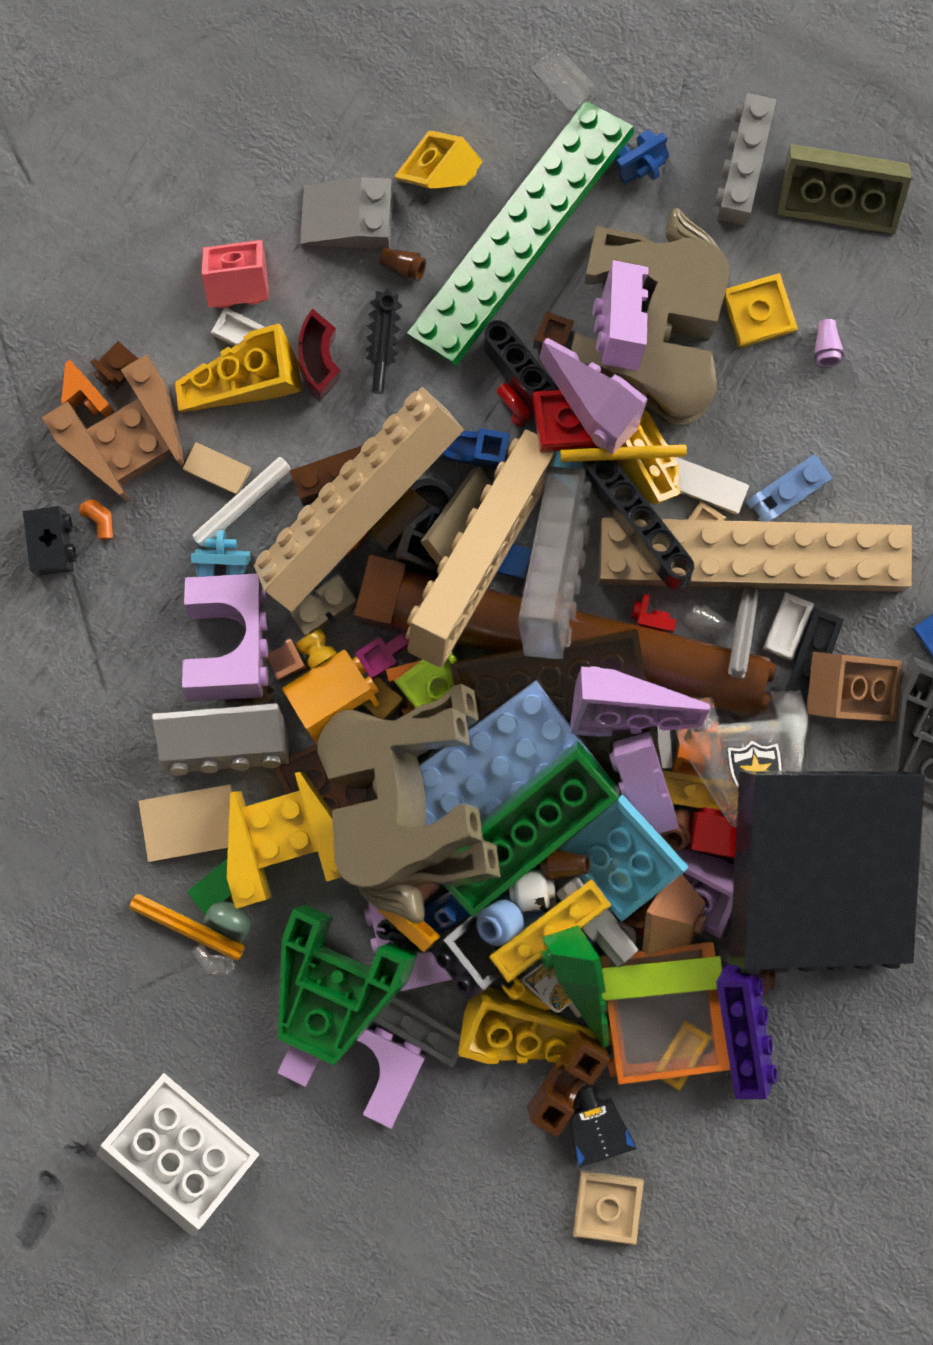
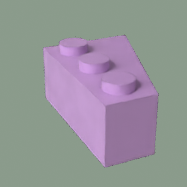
(619, 316)
(644, 781)

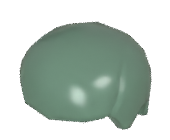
(228, 920)

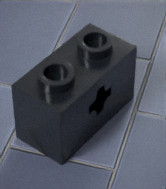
(38, 529)

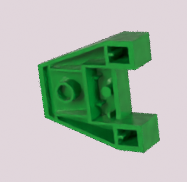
(328, 996)

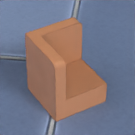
(286, 661)

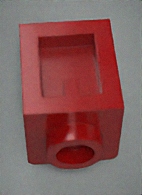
(656, 620)

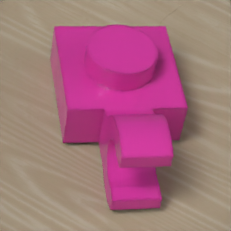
(379, 656)

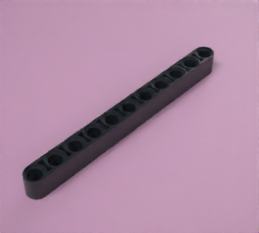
(606, 490)

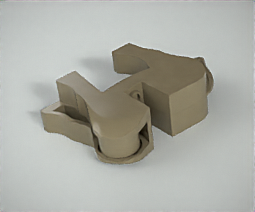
(687, 294)
(386, 841)

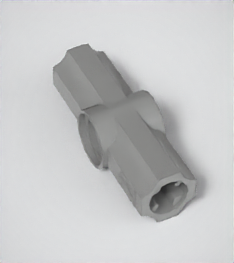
(603, 929)

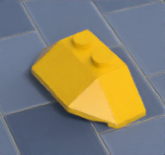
(654, 477)

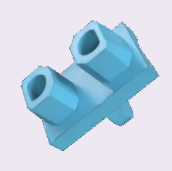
(208, 558)

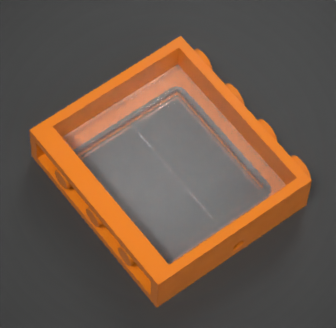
(651, 1033)

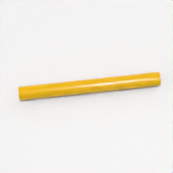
(623, 453)

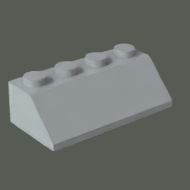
(221, 739)

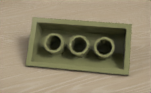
(843, 188)

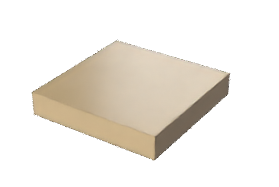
(608, 1207)

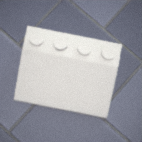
(177, 1154)

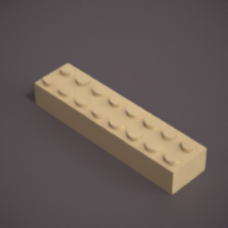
(356, 498)
(479, 551)

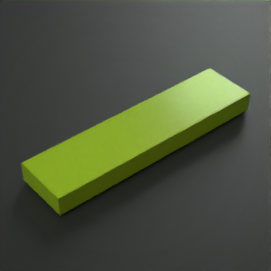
(661, 978)

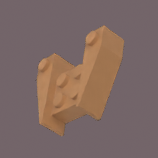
(128, 439)

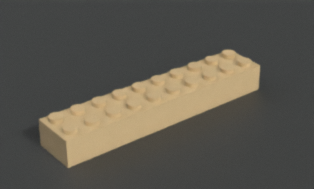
(769, 555)

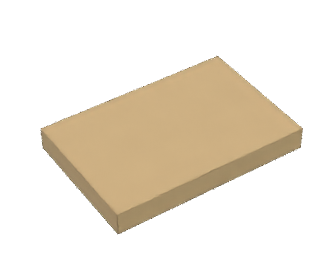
(186, 823)

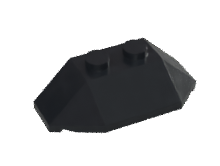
(410, 547)

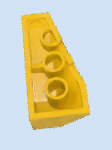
(248, 372)
(511, 1030)

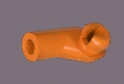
(99, 514)

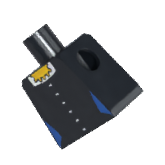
(598, 1129)

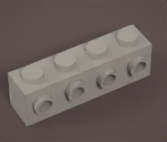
(746, 159)

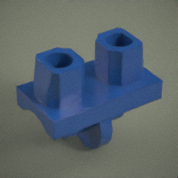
(644, 159)
(444, 912)

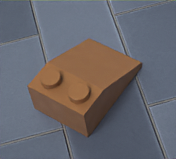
(854, 687)

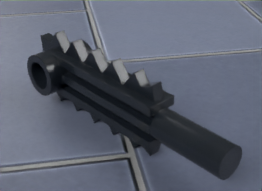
(382, 339)

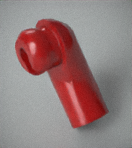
(520, 411)

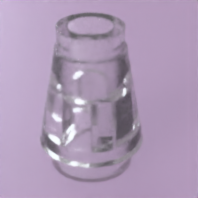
(706, 621)

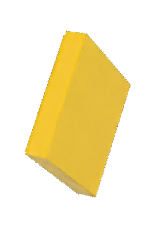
(759, 311)

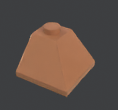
(674, 917)

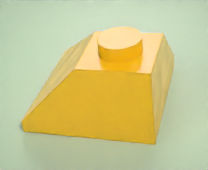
(440, 162)

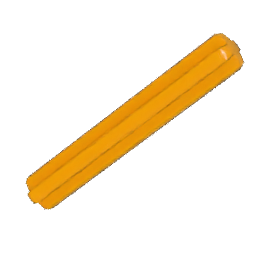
(187, 927)

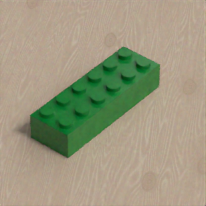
(539, 821)

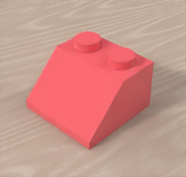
(235, 274)

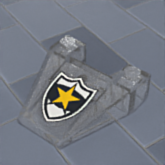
(763, 745)

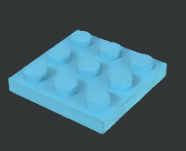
(625, 857)

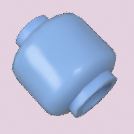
(499, 922)

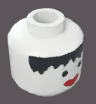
(532, 892)

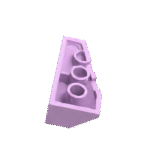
(618, 701)

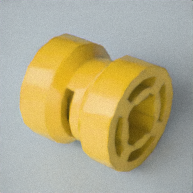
(314, 646)

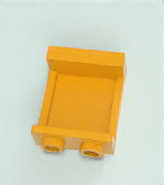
(329, 690)

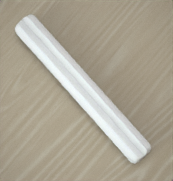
(242, 501)

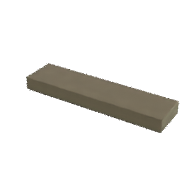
(455, 514)

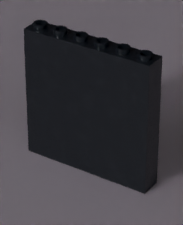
(826, 870)

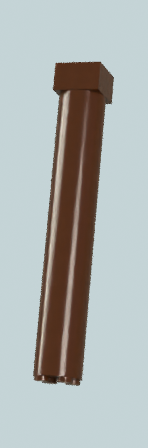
(669, 660)

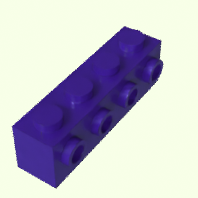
(746, 1033)

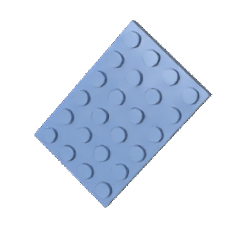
(502, 755)

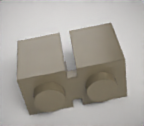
(332, 598)

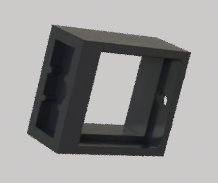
(452, 959)

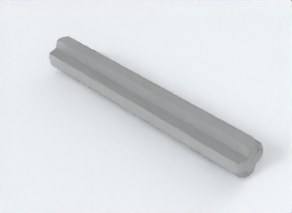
(743, 633)

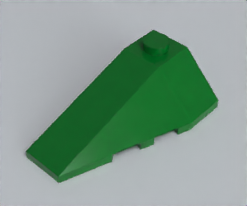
(580, 975)

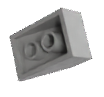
(348, 213)

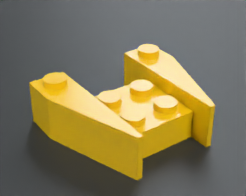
(275, 833)

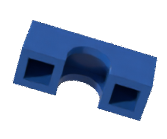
(478, 448)

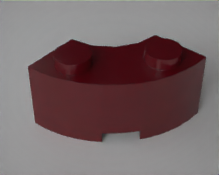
(314, 356)

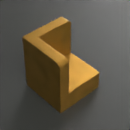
(388, 700)

